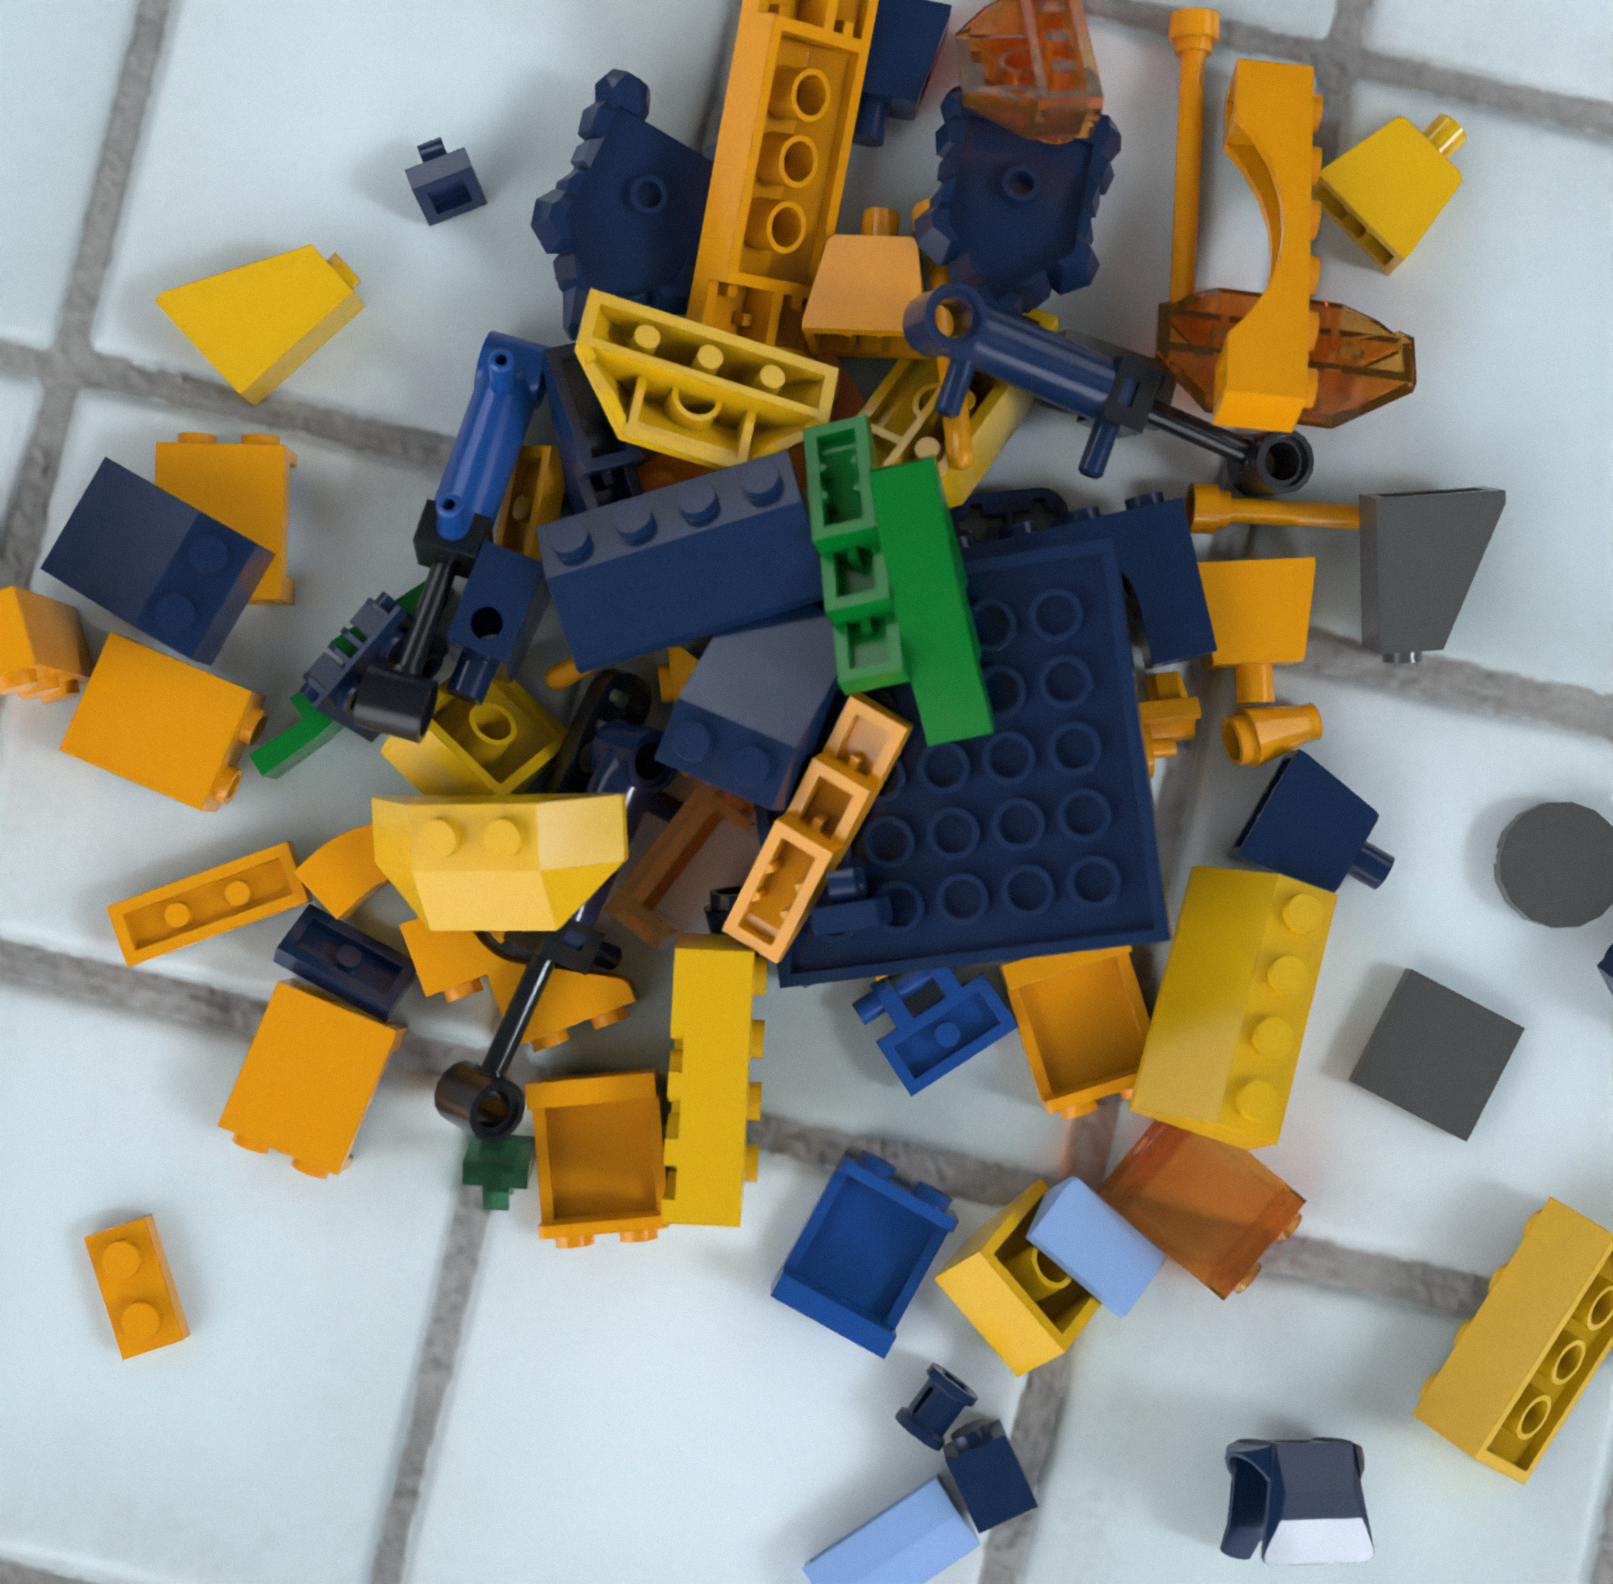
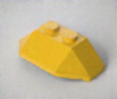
(696, 386)
(910, 428)
(499, 856)

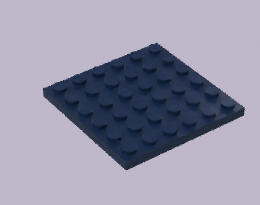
(1020, 832)

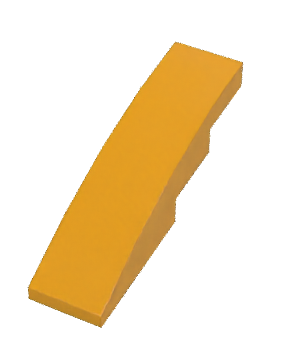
(817, 826)

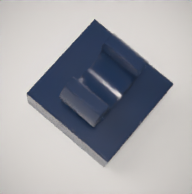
(444, 182)
(850, 906)

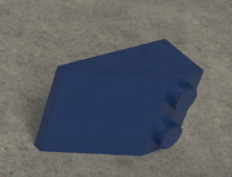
(157, 562)
(757, 707)

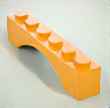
(1269, 137)

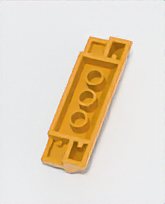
(780, 165)

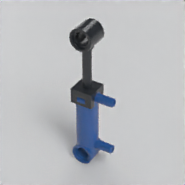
(455, 524)

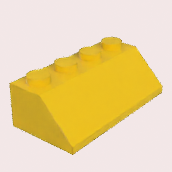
(1234, 1005)
(1528, 1346)

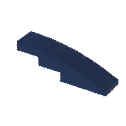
(592, 458)

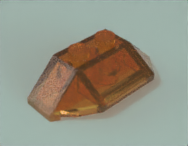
(1031, 69)
(1355, 355)

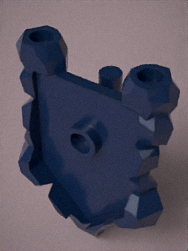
(1015, 208)
(627, 209)

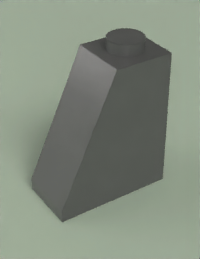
(1419, 564)

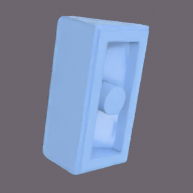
(1095, 1245)

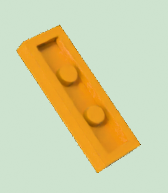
(208, 904)

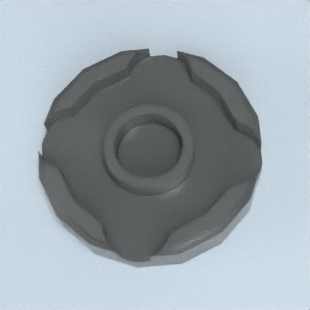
(1556, 864)

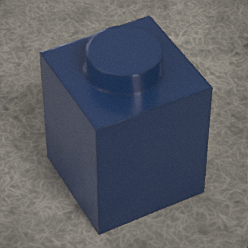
(988, 1474)

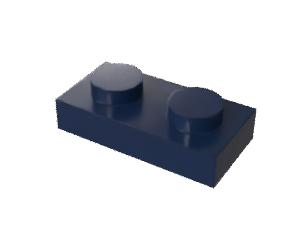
(346, 962)

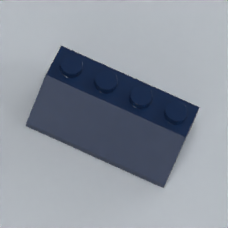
(682, 562)

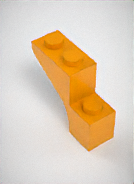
(459, 958)

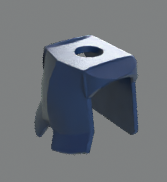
(1298, 1501)

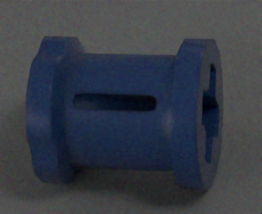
(936, 1406)

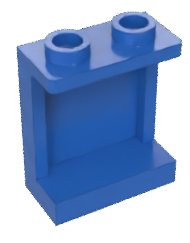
(864, 1251)

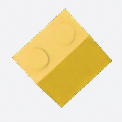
(480, 747)
(1014, 1291)

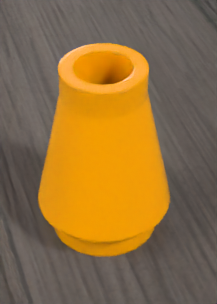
(1266, 732)

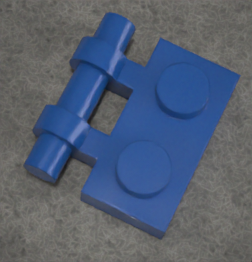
(943, 1033)

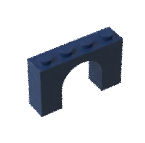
(1155, 567)

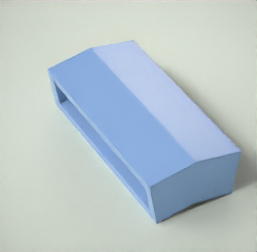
(901, 1543)

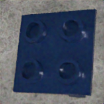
(335, 688)

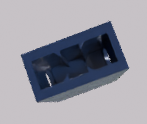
(899, 64)
(501, 598)
(1311, 829)

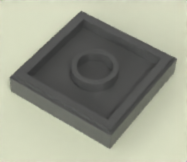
(1436, 1054)

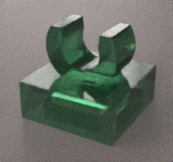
(499, 1168)

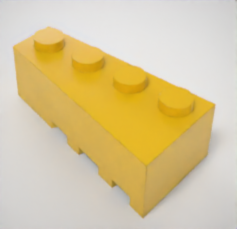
(711, 1080)

